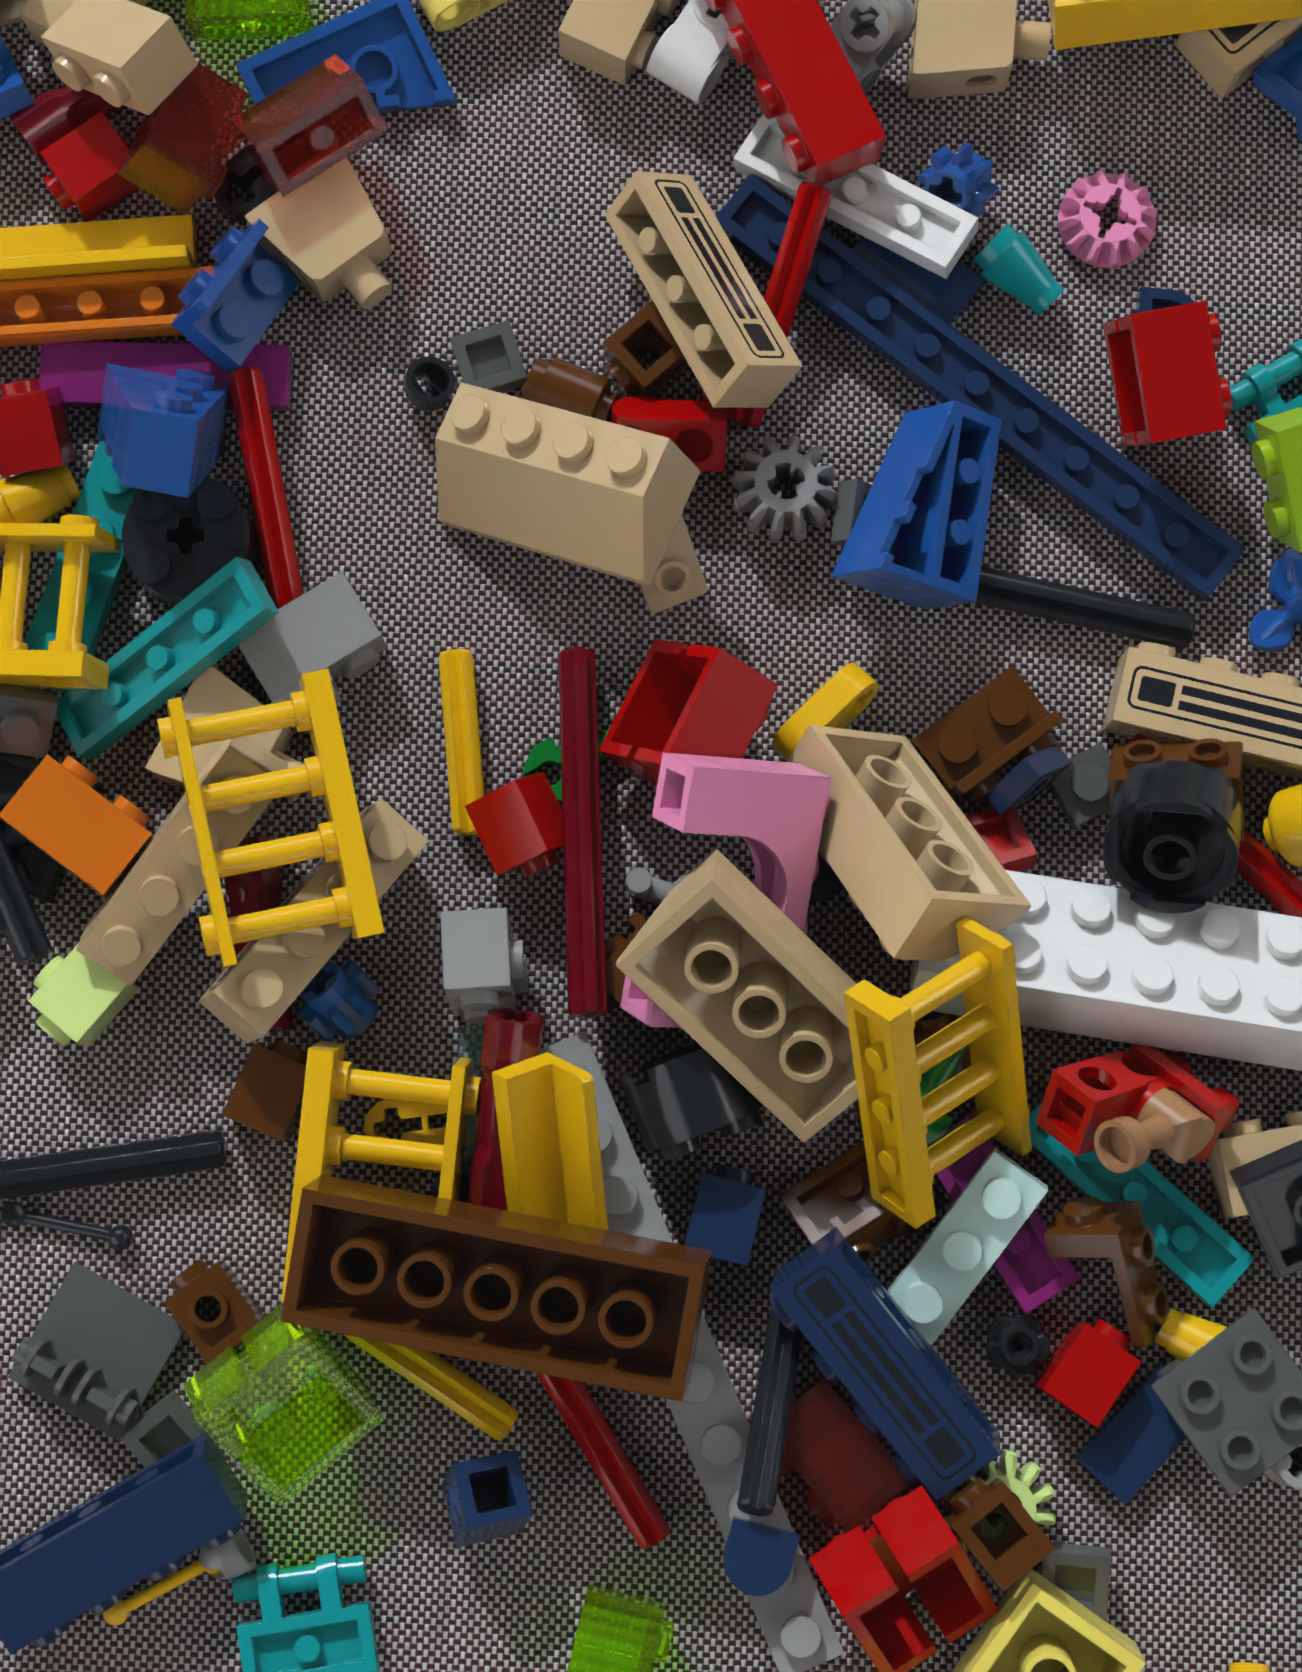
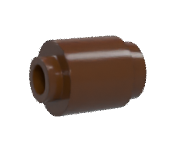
(569, 388)

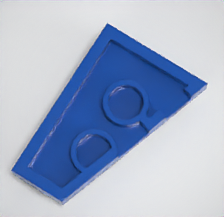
(376, 41)

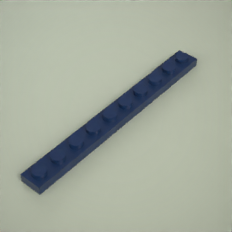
(959, 370)

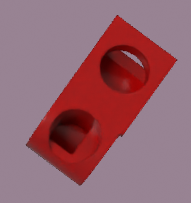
(690, 424)

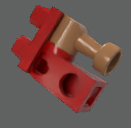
(1133, 1106)

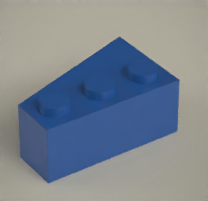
(162, 427)
(927, 510)

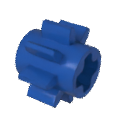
(960, 178)
(339, 1001)

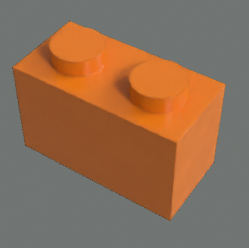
(77, 824)

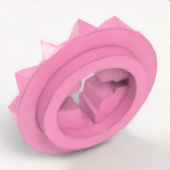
(1081, 228)

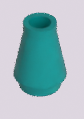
(1018, 269)

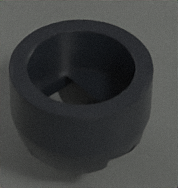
(438, 379)

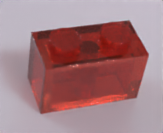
(310, 125)
(185, 139)
(837, 1458)

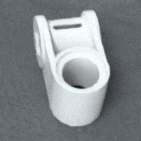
(692, 52)

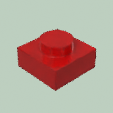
(1005, 838)

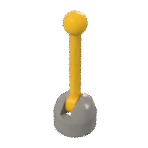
(221, 1562)

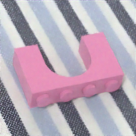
(766, 803)

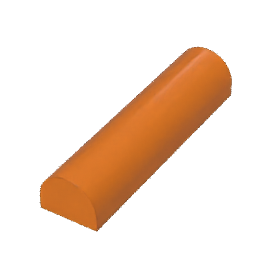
(92, 306)

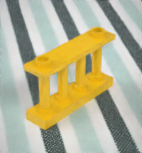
(66, 660)
(323, 775)
(891, 1069)
(326, 1144)

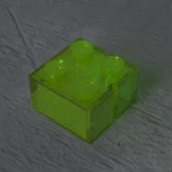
(291, 1404)

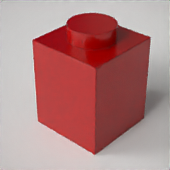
(88, 167)
(32, 428)
(520, 825)
(1089, 1370)

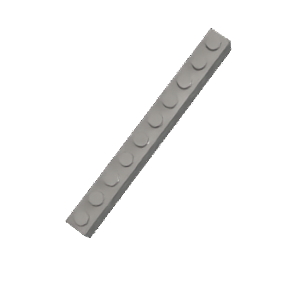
(710, 1412)

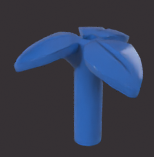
(1274, 628)

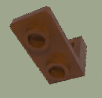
(1117, 1232)

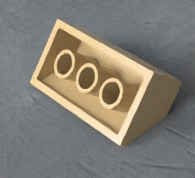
(560, 482)
(904, 845)
(750, 993)

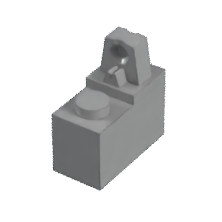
(314, 634)

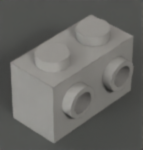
(481, 962)

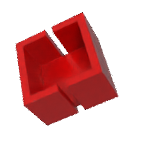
(1167, 373)
(687, 704)
(878, 1567)

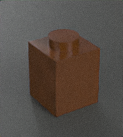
(270, 1090)

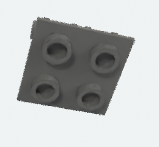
(96, 1351)
(1236, 1401)

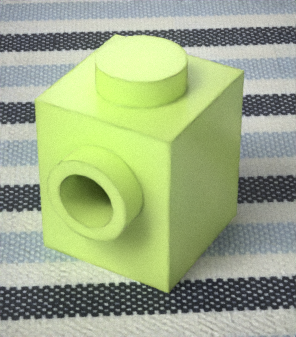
(78, 998)

